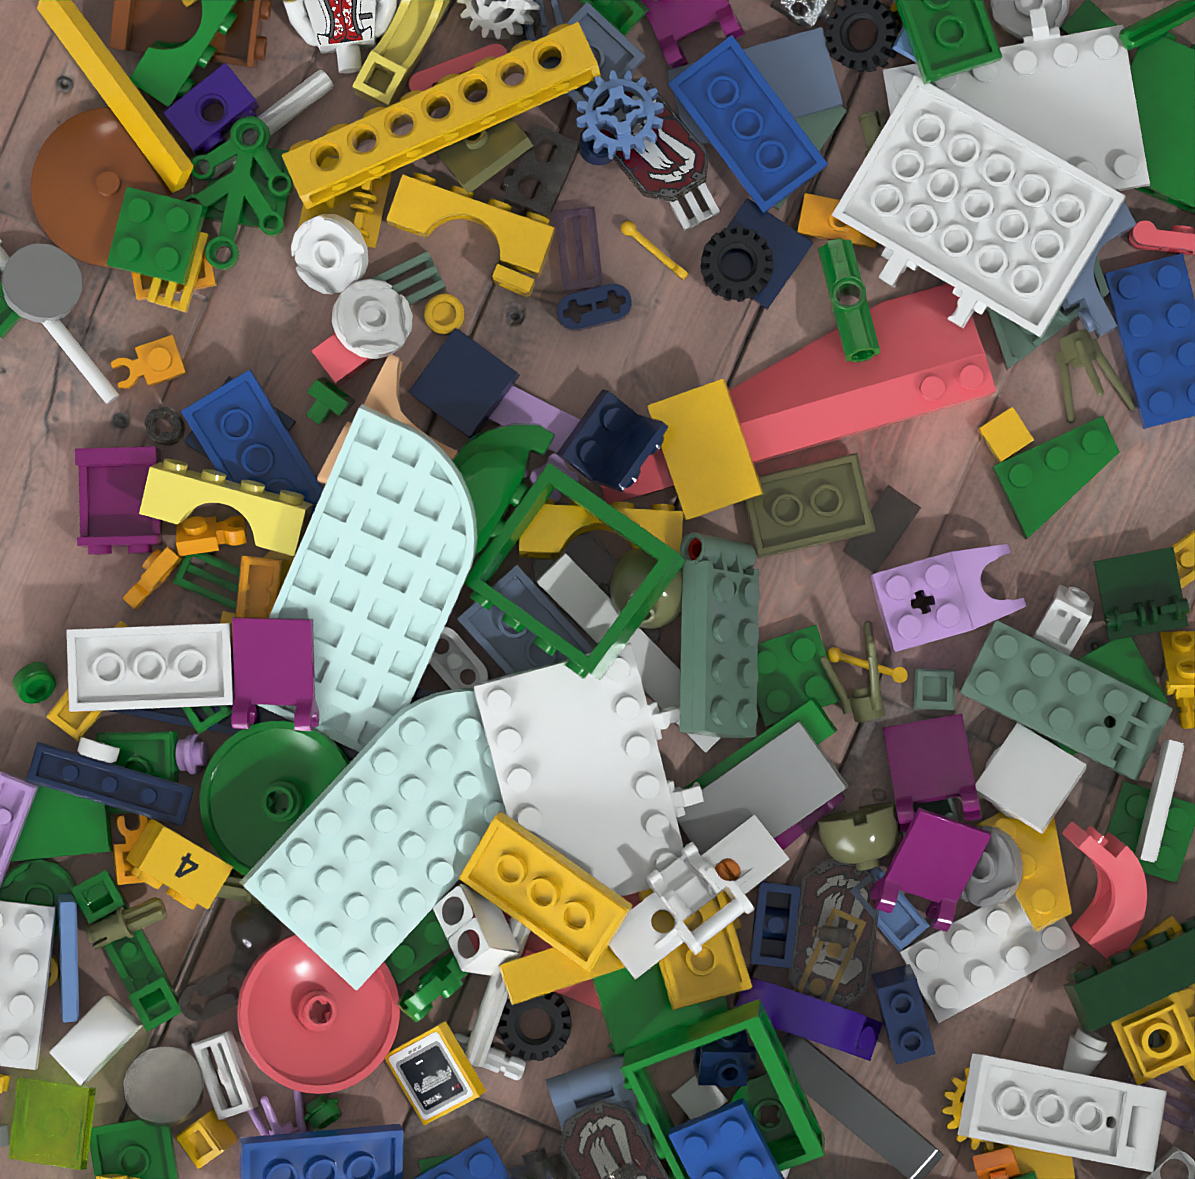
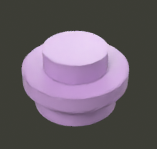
(191, 754)

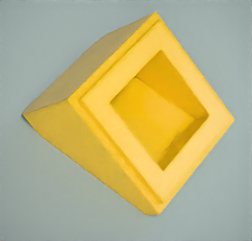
(206, 1138)

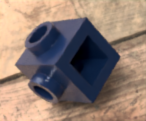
(725, 1061)

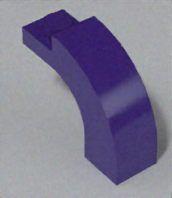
(815, 1019)

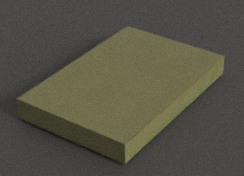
(810, 506)

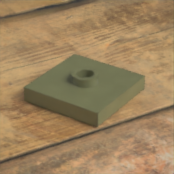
(484, 153)

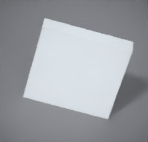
(1029, 778)

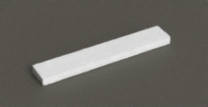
(596, 614)

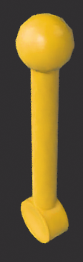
(628, 228)
(898, 674)

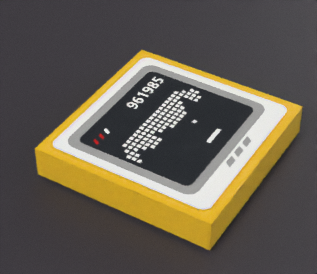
(434, 1073)

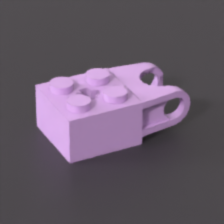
(954, 592)

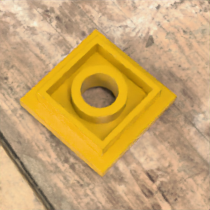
(1136, 1028)

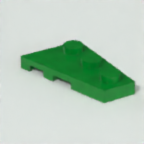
(1053, 472)

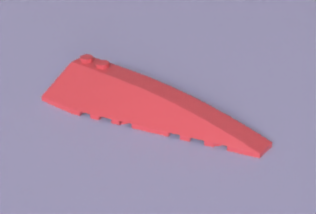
(822, 398)

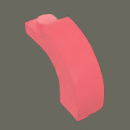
(1120, 895)

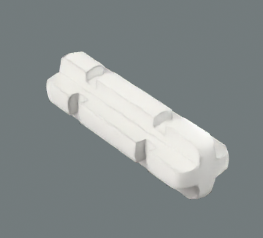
(497, 1060)

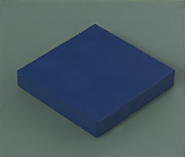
(786, 244)
(464, 383)

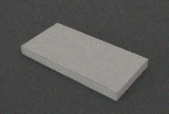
(774, 784)

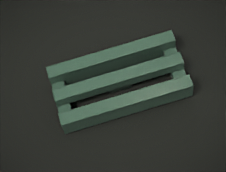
(409, 265)

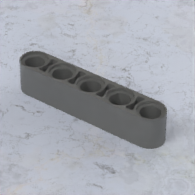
(860, 1110)

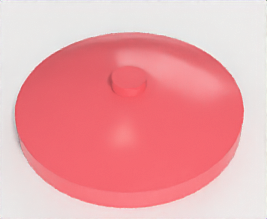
(310, 1023)

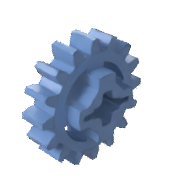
(635, 111)

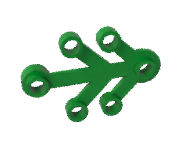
(239, 186)

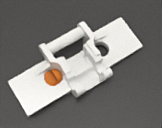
(691, 882)

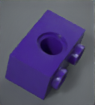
(218, 88)

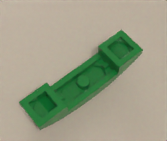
(132, 957)

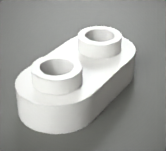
(457, 660)

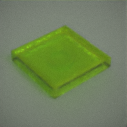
(52, 1123)

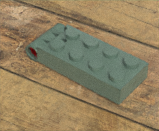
(719, 637)
(1065, 700)

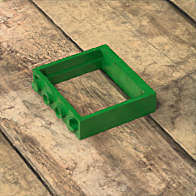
(630, 617)
(803, 1147)

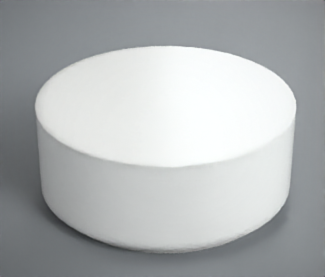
(98, 750)

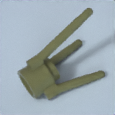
(1081, 352)
(866, 699)

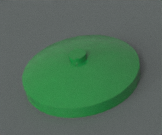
(262, 786)

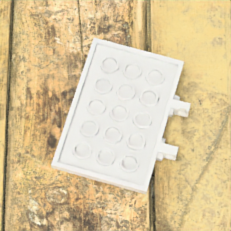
(1060, 94)
(977, 209)
(586, 767)

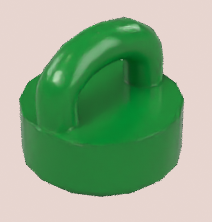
(34, 683)

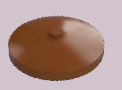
(83, 182)

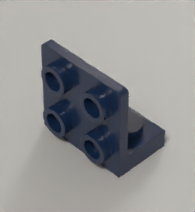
(612, 442)

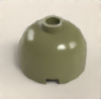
(627, 577)
(861, 834)

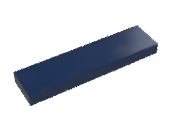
(110, 784)

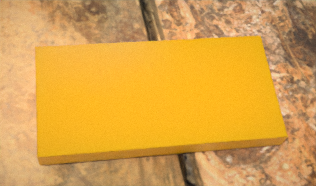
(545, 891)

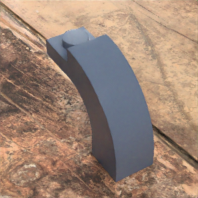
(1094, 312)

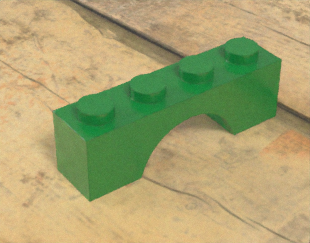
(168, 66)

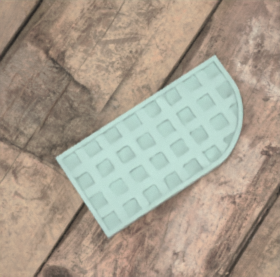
(378, 573)
(385, 836)

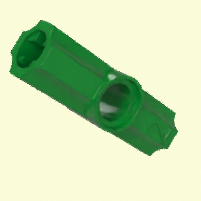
(853, 320)

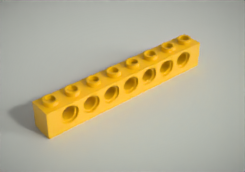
(432, 134)

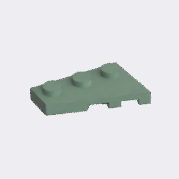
(1017, 342)

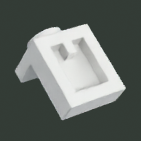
(1065, 619)

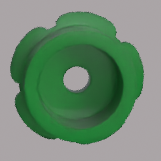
(322, 1112)

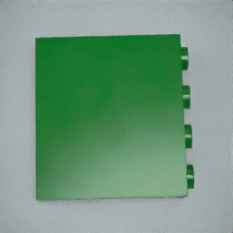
(1166, 112)

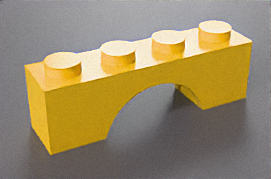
(423, 207)
(560, 524)

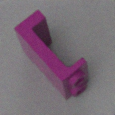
(111, 499)

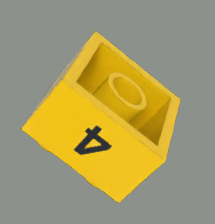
(184, 867)

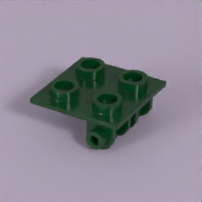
(1141, 593)

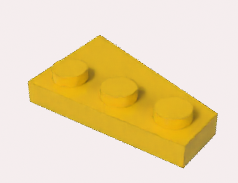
(1043, 883)

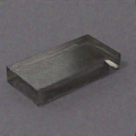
(891, 518)

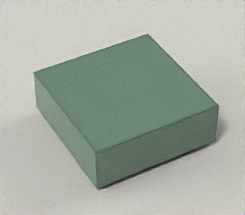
(934, 689)

